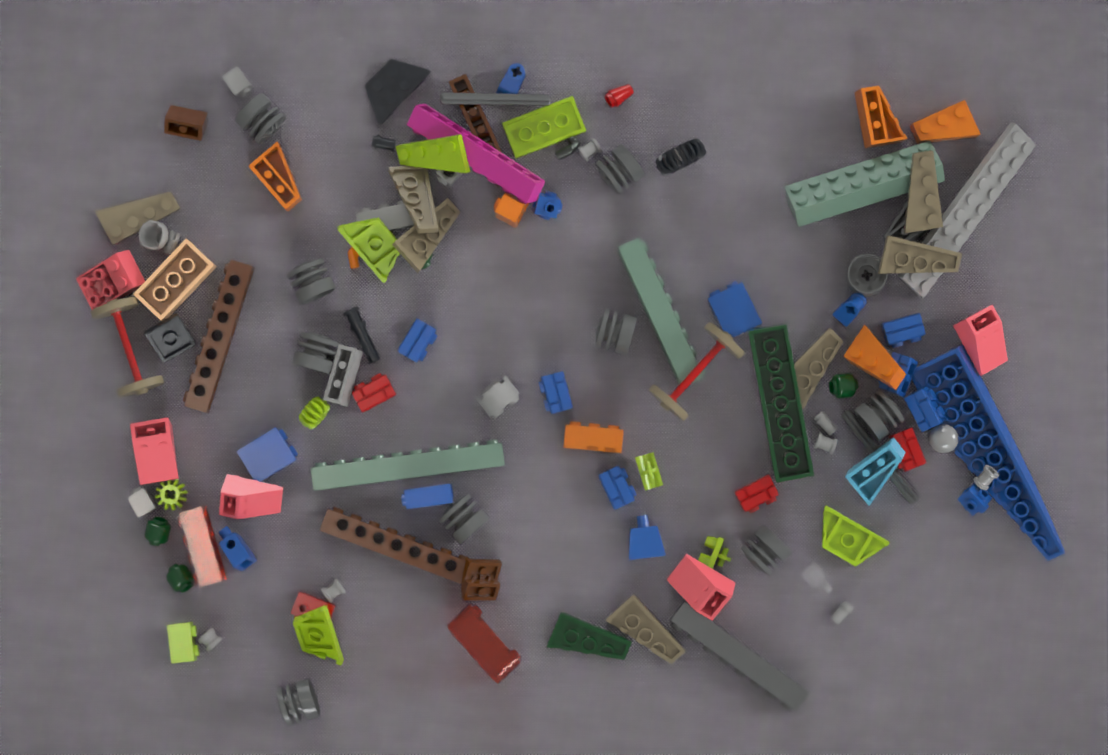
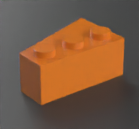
(276, 176)

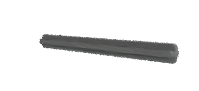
(495, 99)
(871, 446)

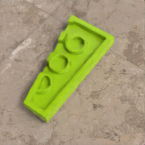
(438, 153)

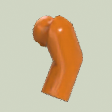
(353, 258)

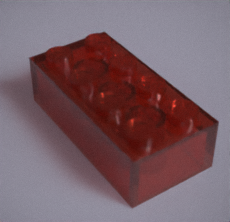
(202, 546)

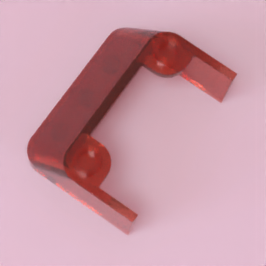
(483, 643)

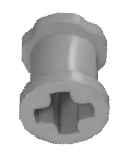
(590, 149)
(825, 443)
(986, 477)
(333, 590)

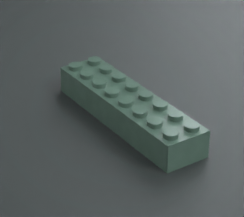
(855, 185)
(658, 309)

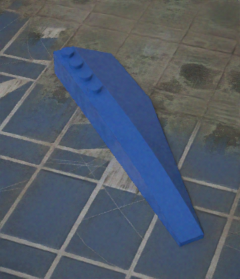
(987, 441)

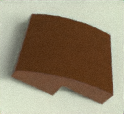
(480, 579)

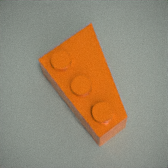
(876, 118)
(948, 124)
(509, 209)
(874, 359)
(593, 437)

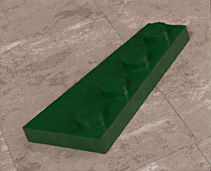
(580, 636)

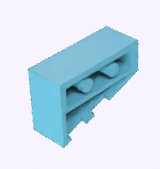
(875, 469)

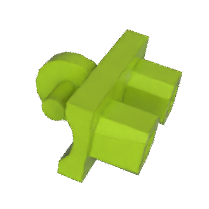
(649, 471)
(715, 544)

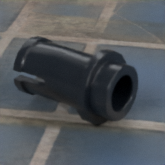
(383, 143)

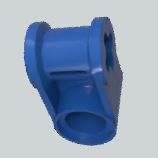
(509, 83)
(850, 309)

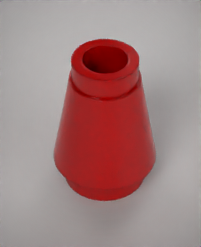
(618, 95)

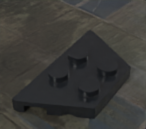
(393, 86)

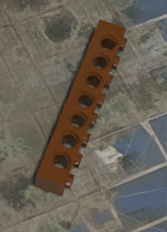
(204, 402)
(330, 526)

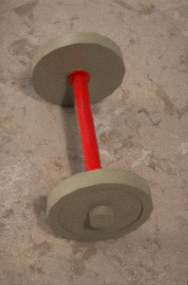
(114, 308)
(723, 340)

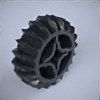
(680, 156)

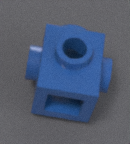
(547, 205)
(974, 499)

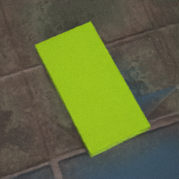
(544, 127)

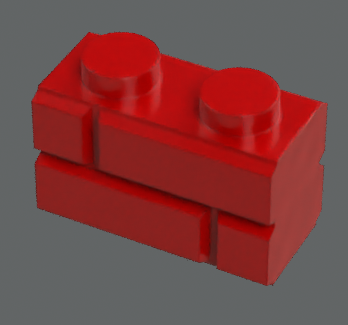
(373, 393)
(909, 443)
(757, 493)

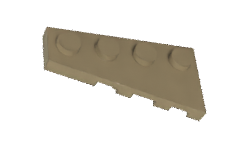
(416, 195)
(923, 195)
(127, 218)
(417, 246)
(913, 257)
(814, 362)
(639, 623)

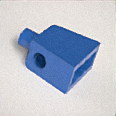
(645, 540)
(239, 556)

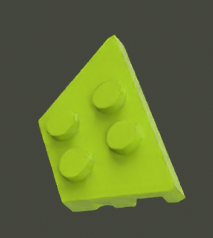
(373, 244)
(848, 538)
(318, 634)

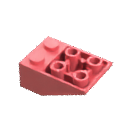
(111, 279)
(983, 339)
(154, 450)
(249, 498)
(701, 586)

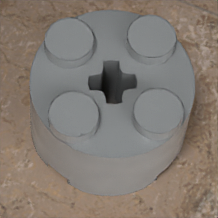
(497, 396)

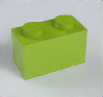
(182, 642)

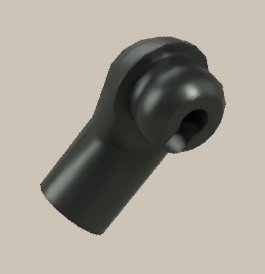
(568, 150)

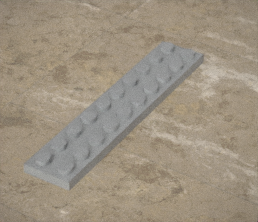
(974, 200)

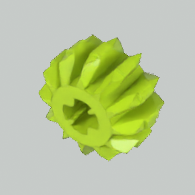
(314, 412)
(171, 501)

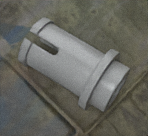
(172, 243)
(825, 422)
(842, 612)

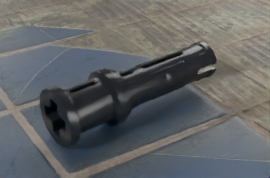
(358, 327)

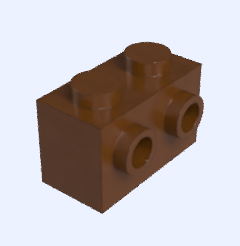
(185, 122)

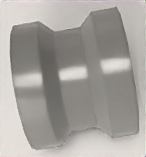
(210, 639)

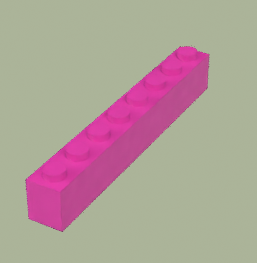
(480, 155)

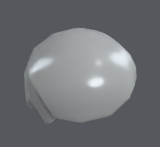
(153, 235)
(943, 438)

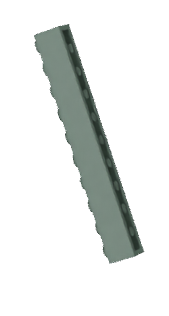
(407, 466)

